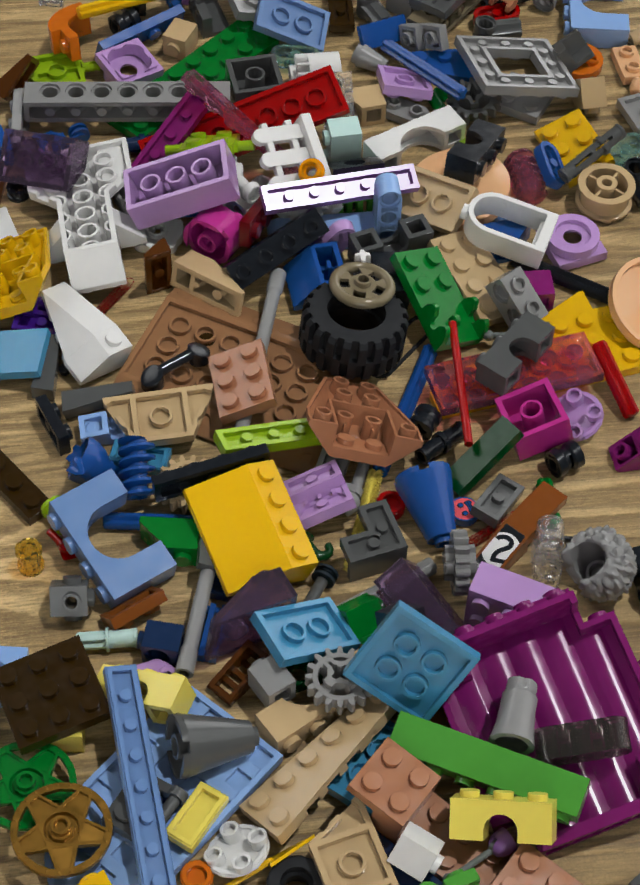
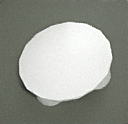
(237, 850)

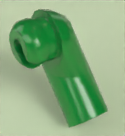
(438, 99)

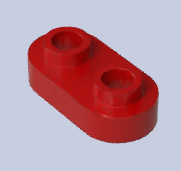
(496, 11)

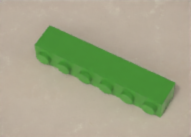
(489, 765)

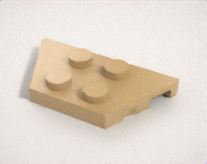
(161, 415)
(351, 850)

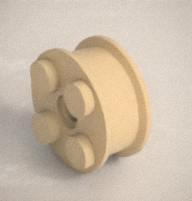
(605, 192)

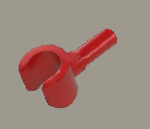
(59, 542)

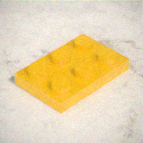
(570, 137)

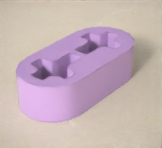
(338, 232)

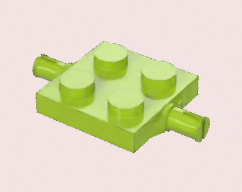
(61, 69)
(200, 138)

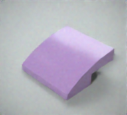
(320, 494)

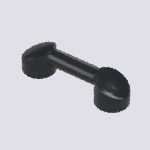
(152, 376)

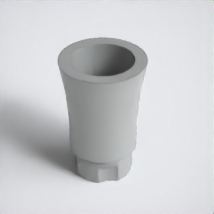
(516, 716)

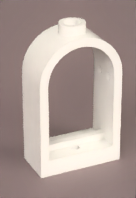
(514, 211)

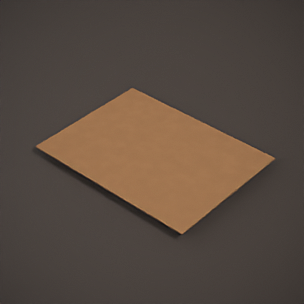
(184, 319)

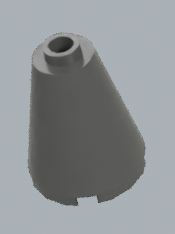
(207, 742)

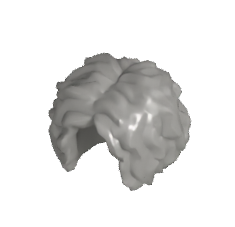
(600, 563)

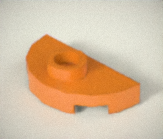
(591, 67)

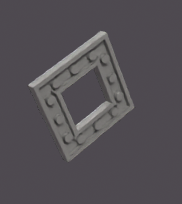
(481, 50)

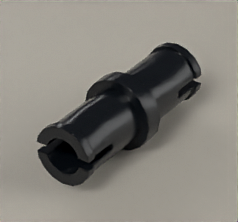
(440, 443)

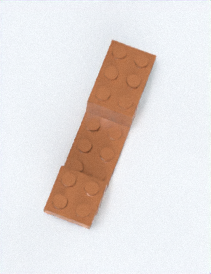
(403, 790)

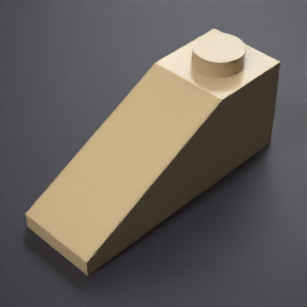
(207, 281)

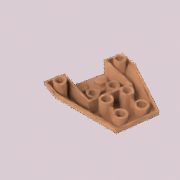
(360, 423)

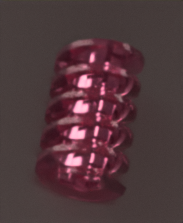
(525, 176)

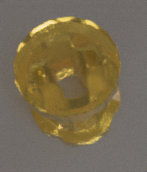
(30, 559)

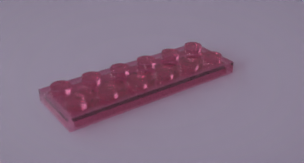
(566, 365)

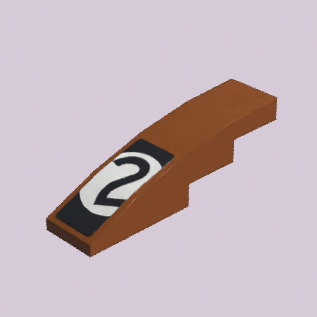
(519, 529)

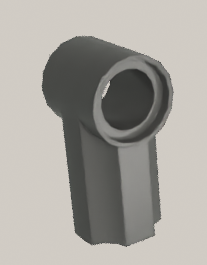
(371, 10)
(488, 26)

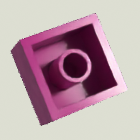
(537, 415)

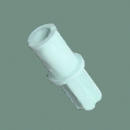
(109, 639)

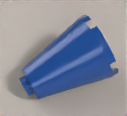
(429, 500)

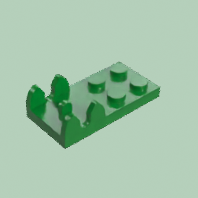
(438, 298)

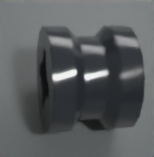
(426, 419)

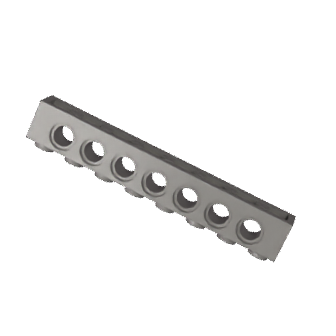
(105, 100)

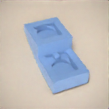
(99, 427)

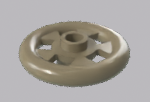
(362, 286)

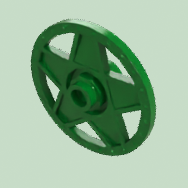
(24, 777)

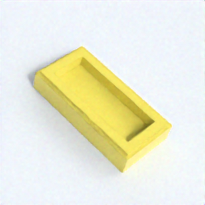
(196, 817)

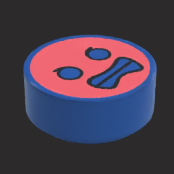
(462, 511)

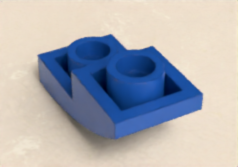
(377, 31)

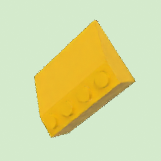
(250, 525)

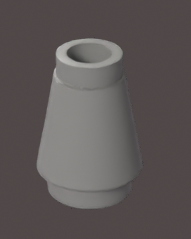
(367, 58)

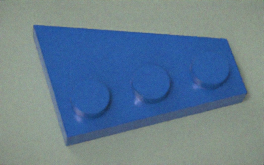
(448, 62)

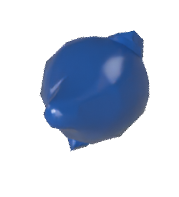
(89, 461)

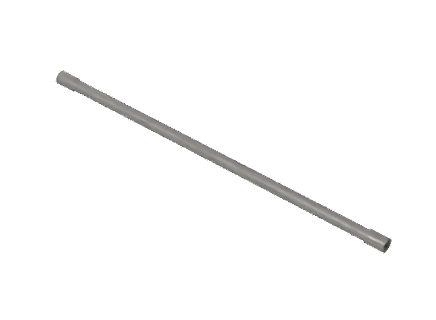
(189, 650)

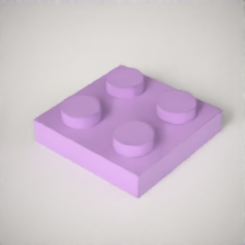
(404, 83)

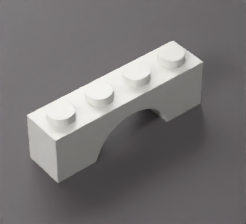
(437, 129)

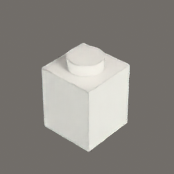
(417, 852)

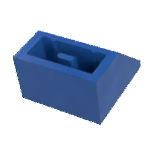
(310, 270)

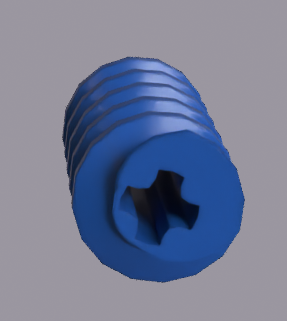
(135, 466)

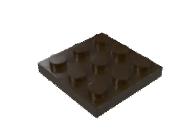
(51, 695)

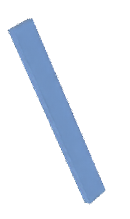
(138, 776)

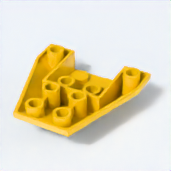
(23, 270)

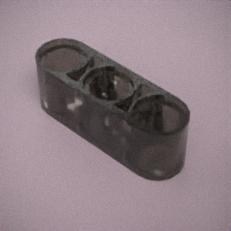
(583, 741)

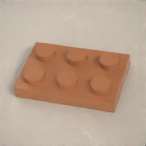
(242, 381)

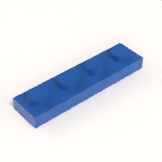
(147, 29)

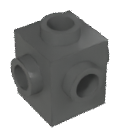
(71, 609)

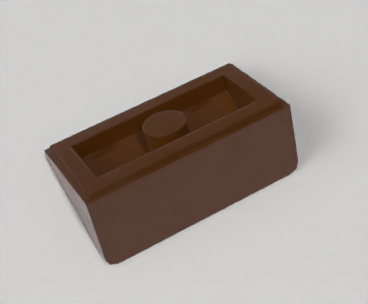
(158, 267)

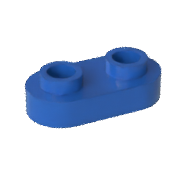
(549, 163)

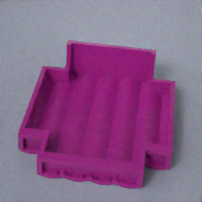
(579, 676)

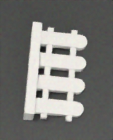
(303, 144)

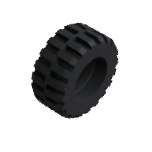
(348, 350)

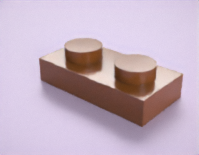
(143, 603)

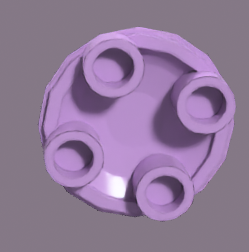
(583, 412)

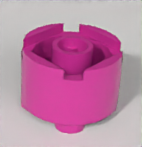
(214, 233)

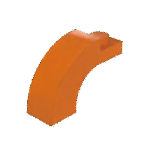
(65, 31)

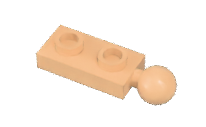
(628, 66)

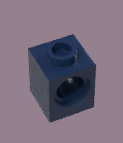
(161, 641)

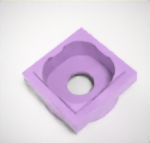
(132, 54)
(569, 255)

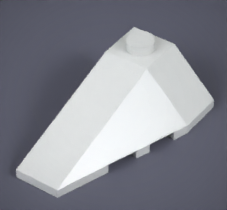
(87, 337)

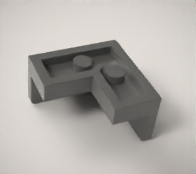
(208, 17)
(376, 547)

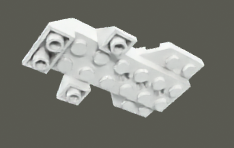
(88, 225)

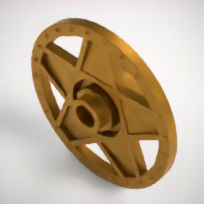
(61, 830)

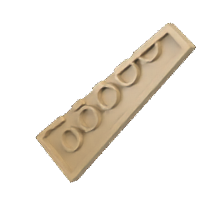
(285, 797)

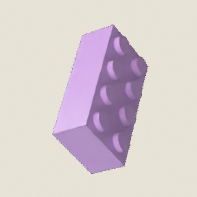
(181, 184)

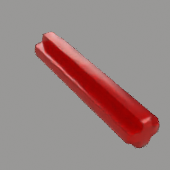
(615, 380)

